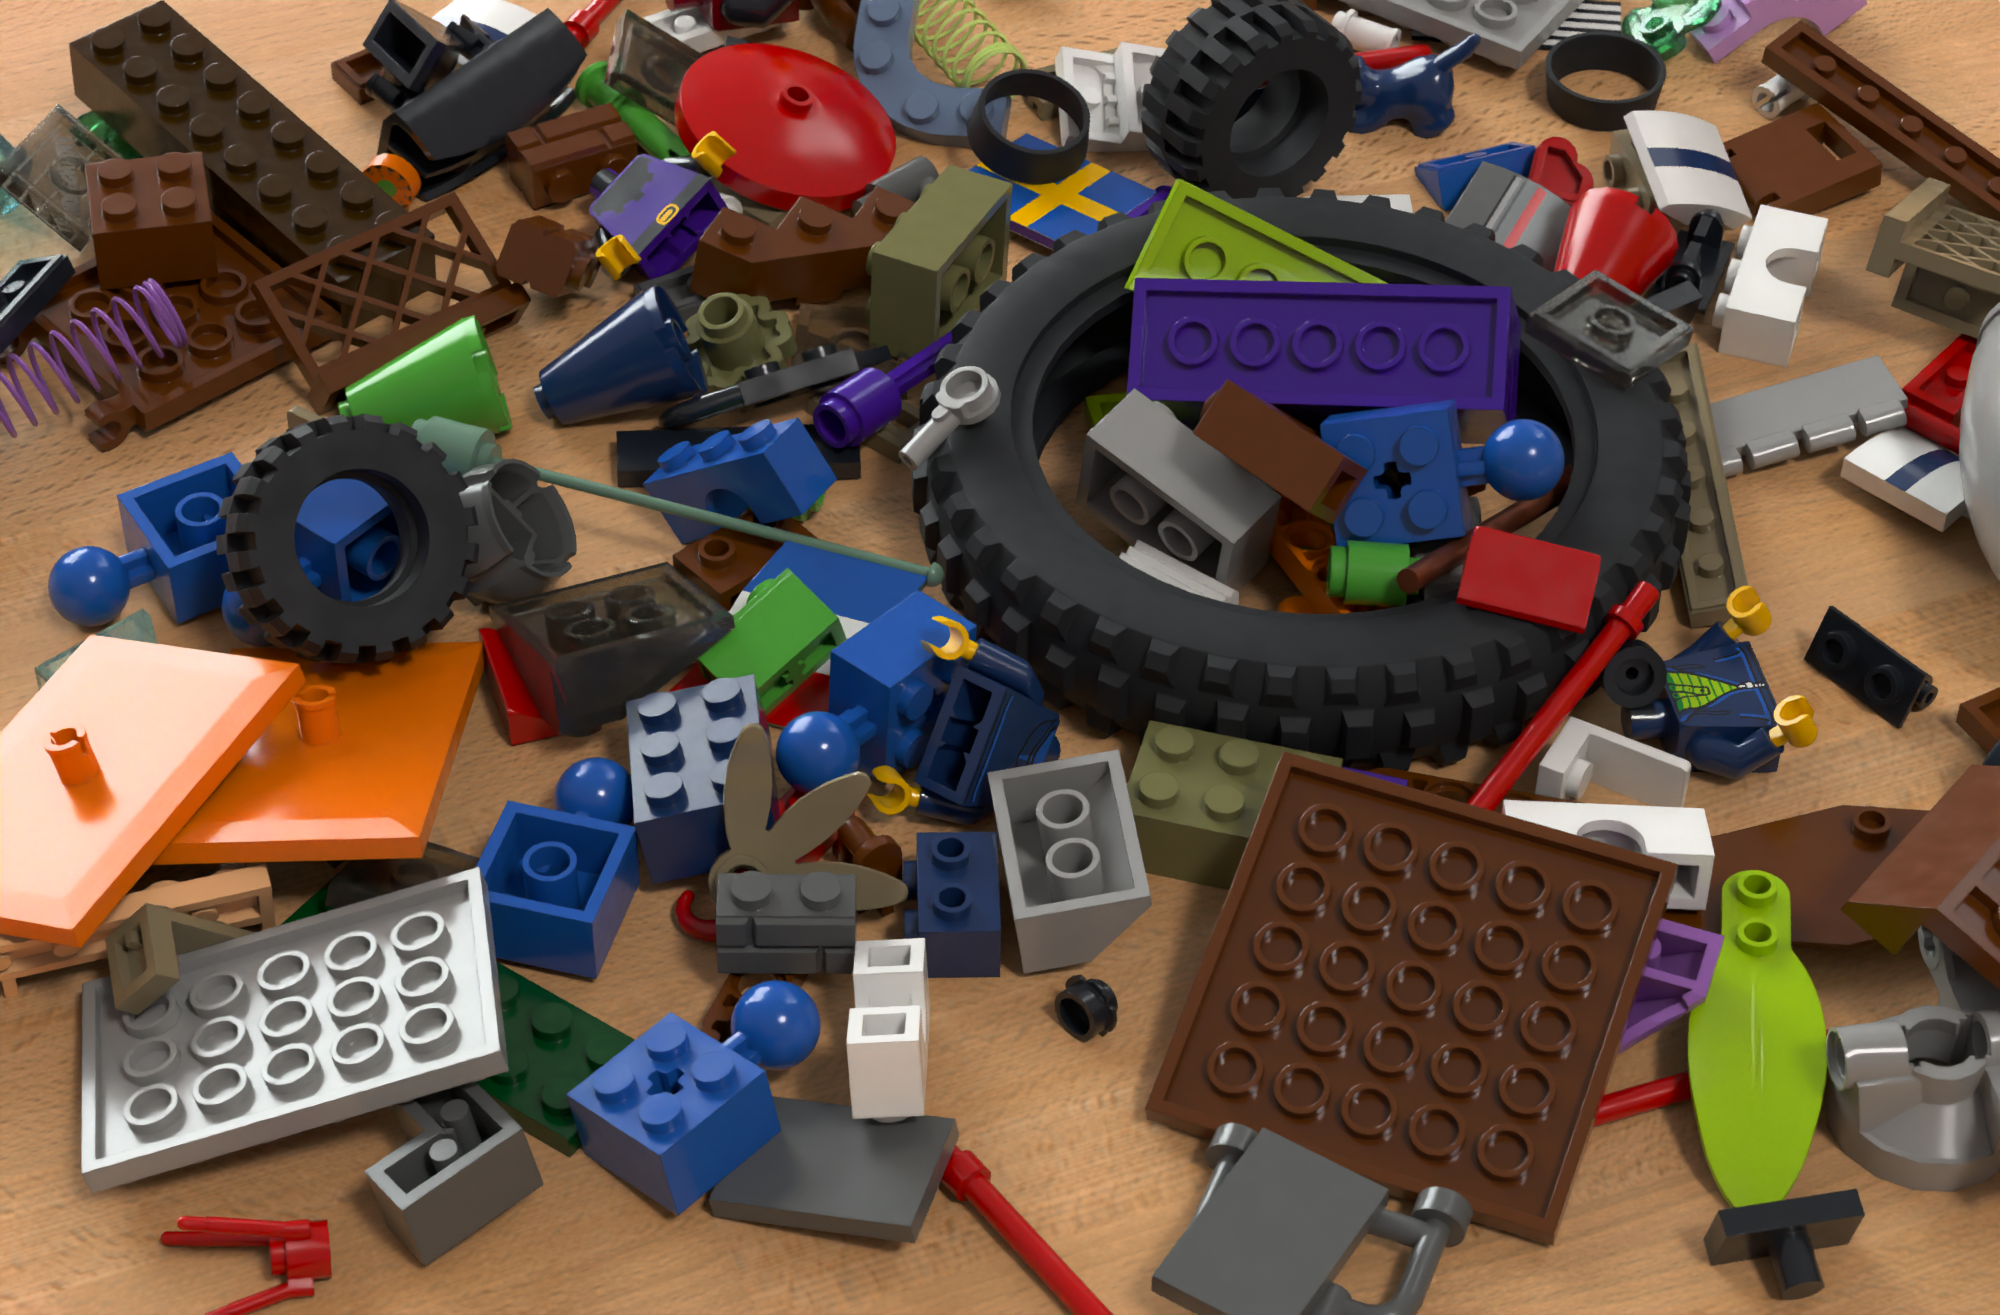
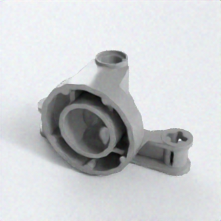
(1923, 1087)

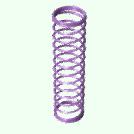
(164, 314)

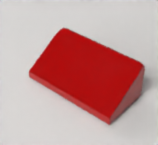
(1529, 579)
(510, 693)

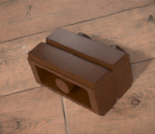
(565, 153)
(548, 257)

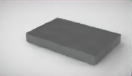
(841, 1172)
(1271, 1234)

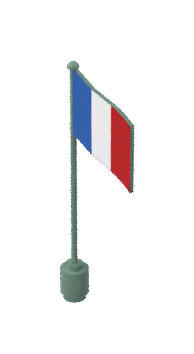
(847, 580)

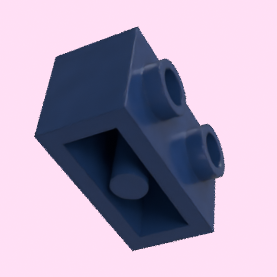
(956, 903)

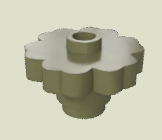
(737, 335)

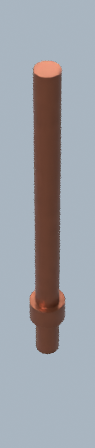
(1454, 552)

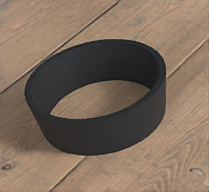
(1606, 52)
(1022, 163)

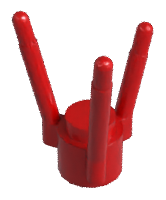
(296, 1250)

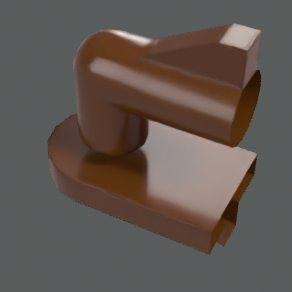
(862, 847)

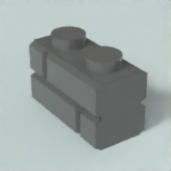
(786, 923)

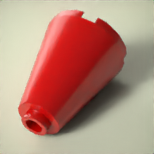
(1616, 239)

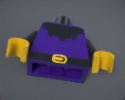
(657, 209)

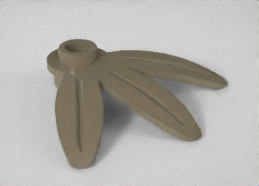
(799, 828)

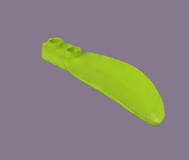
(1757, 1048)

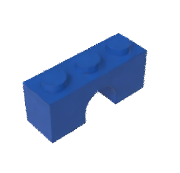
(764, 467)

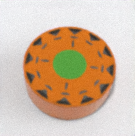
(394, 177)

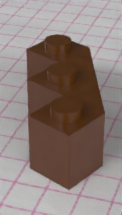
(805, 259)

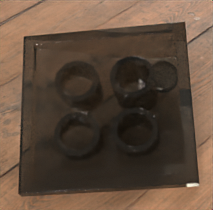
(607, 642)

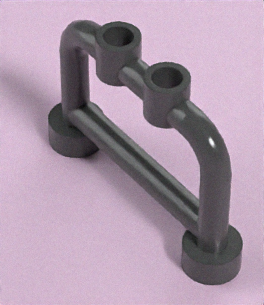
(1436, 1222)

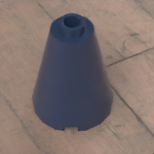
(624, 364)

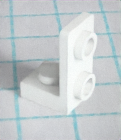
(1612, 761)

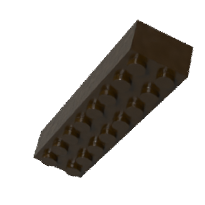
(262, 164)

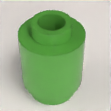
(1367, 573)

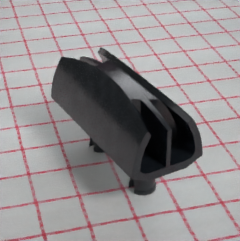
(465, 117)

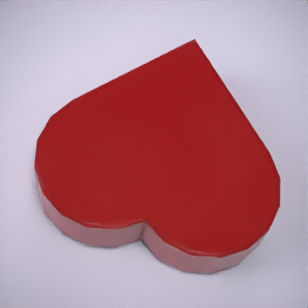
(1558, 171)

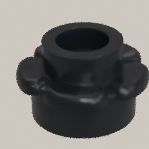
(1086, 1008)

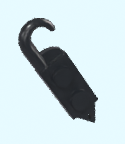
(769, 384)

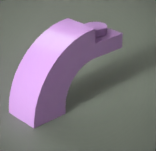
(1744, 18)

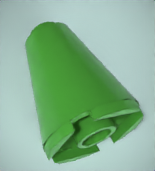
(440, 377)

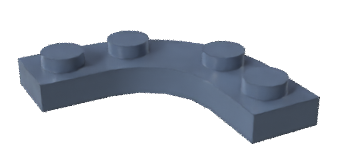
(911, 100)

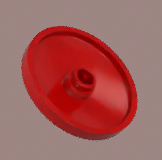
(791, 120)

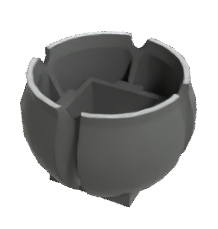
(520, 533)

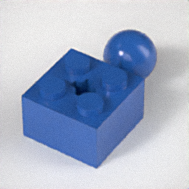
(1518, 461)
(169, 543)
(343, 545)
(880, 698)
(566, 872)
(689, 1109)

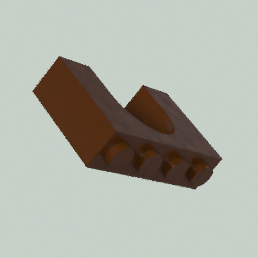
(1280, 451)

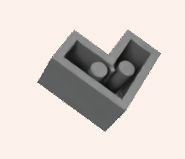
(454, 1172)

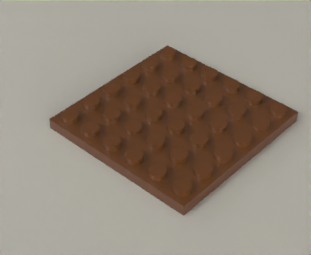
(1417, 991)

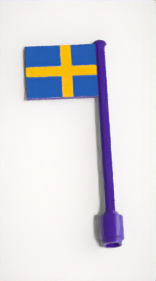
(1039, 213)

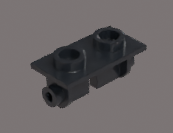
(1699, 258)
(1869, 668)

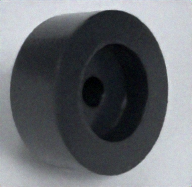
(1634, 675)

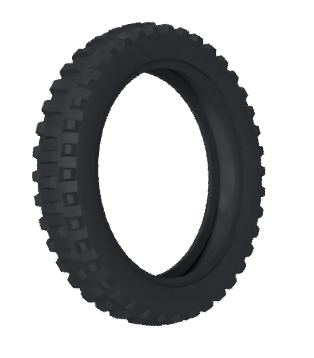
(1322, 684)

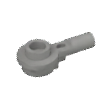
(963, 399)

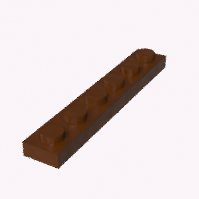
(1887, 116)

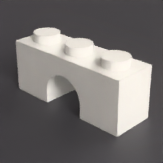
(1769, 285)
(1657, 831)
(889, 1030)

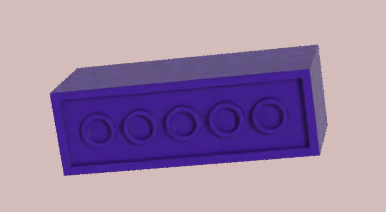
(1328, 347)

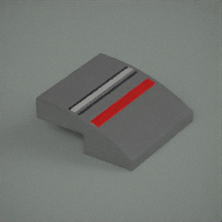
(1515, 211)

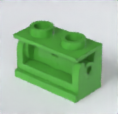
(777, 637)

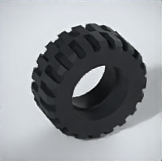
(1214, 70)
(429, 523)

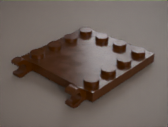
(224, 328)

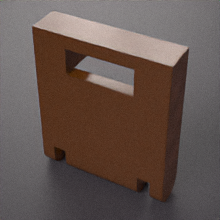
(1791, 168)

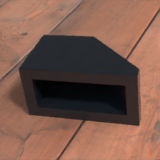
(413, 46)

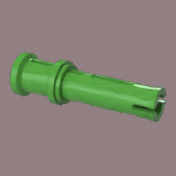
(648, 129)

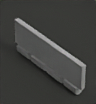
(1808, 408)

